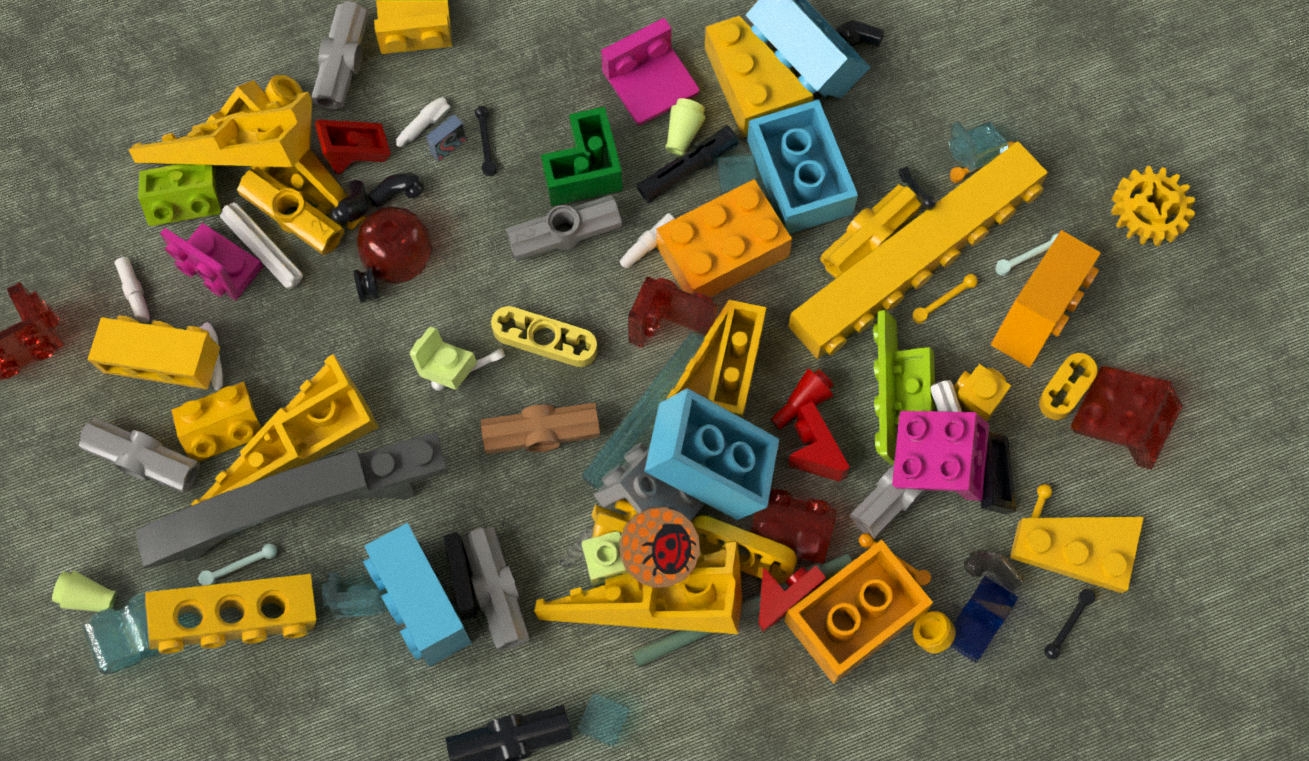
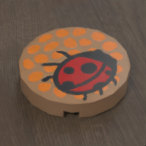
(659, 547)

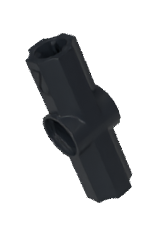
(512, 737)

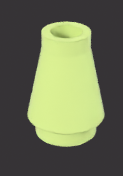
(684, 123)
(81, 593)

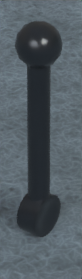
(488, 167)
(928, 202)
(1085, 598)

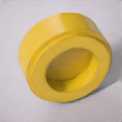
(282, 89)
(934, 632)

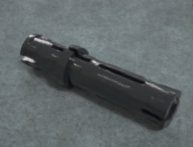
(699, 156)

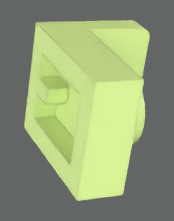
(440, 360)
(603, 557)

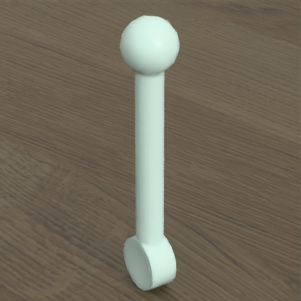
(1004, 266)
(208, 578)

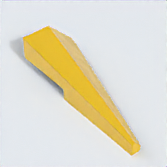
(241, 139)
(307, 174)
(314, 423)
(702, 602)

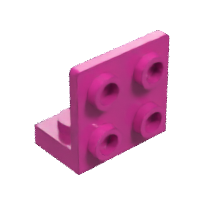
(647, 72)
(214, 259)
(941, 452)

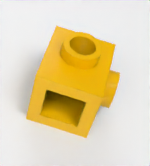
(981, 391)

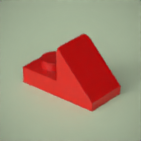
(351, 142)
(822, 454)
(776, 601)

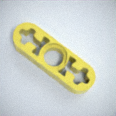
(573, 336)

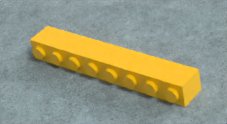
(917, 250)

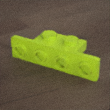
(903, 383)

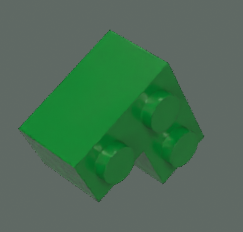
(589, 167)

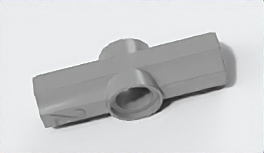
(340, 56)
(541, 233)
(139, 455)
(883, 505)
(495, 589)

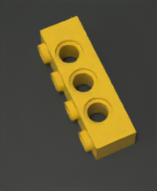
(291, 593)

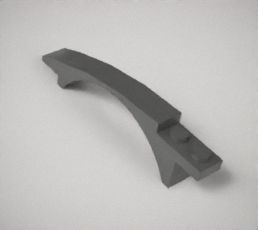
(343, 477)

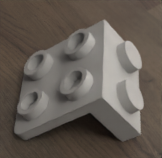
(642, 488)

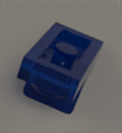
(982, 618)

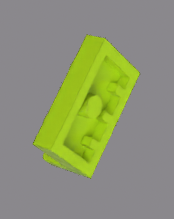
(178, 193)

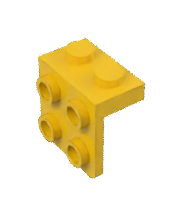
(412, 25)

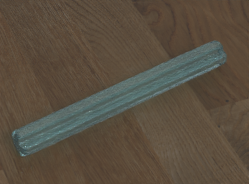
(642, 412)

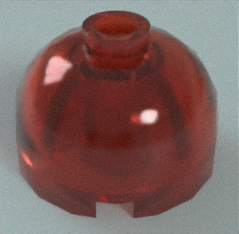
(394, 244)

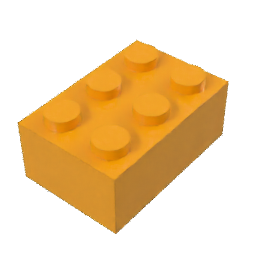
(724, 241)
(857, 611)

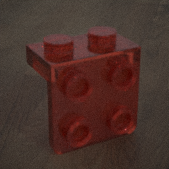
(31, 338)

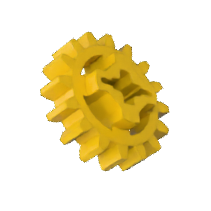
(1155, 203)

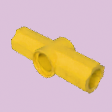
(275, 199)
(870, 230)

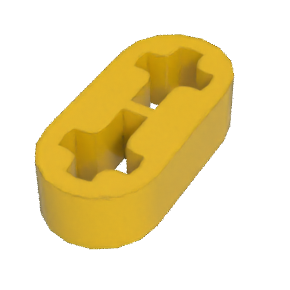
(1061, 381)

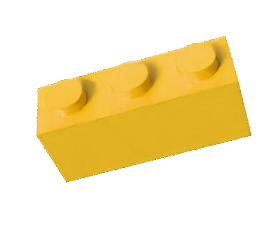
(154, 352)

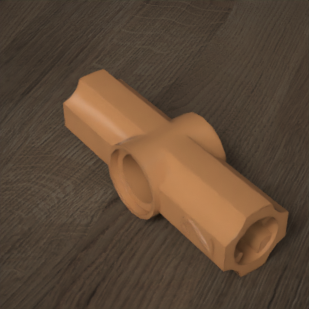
(540, 428)

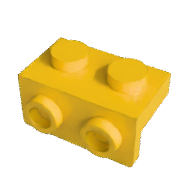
(216, 422)

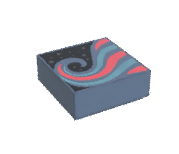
(446, 137)

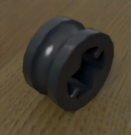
(366, 284)

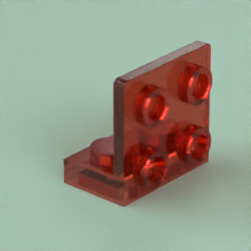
(665, 300)
(1129, 412)

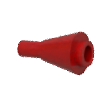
(810, 388)

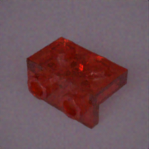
(797, 524)

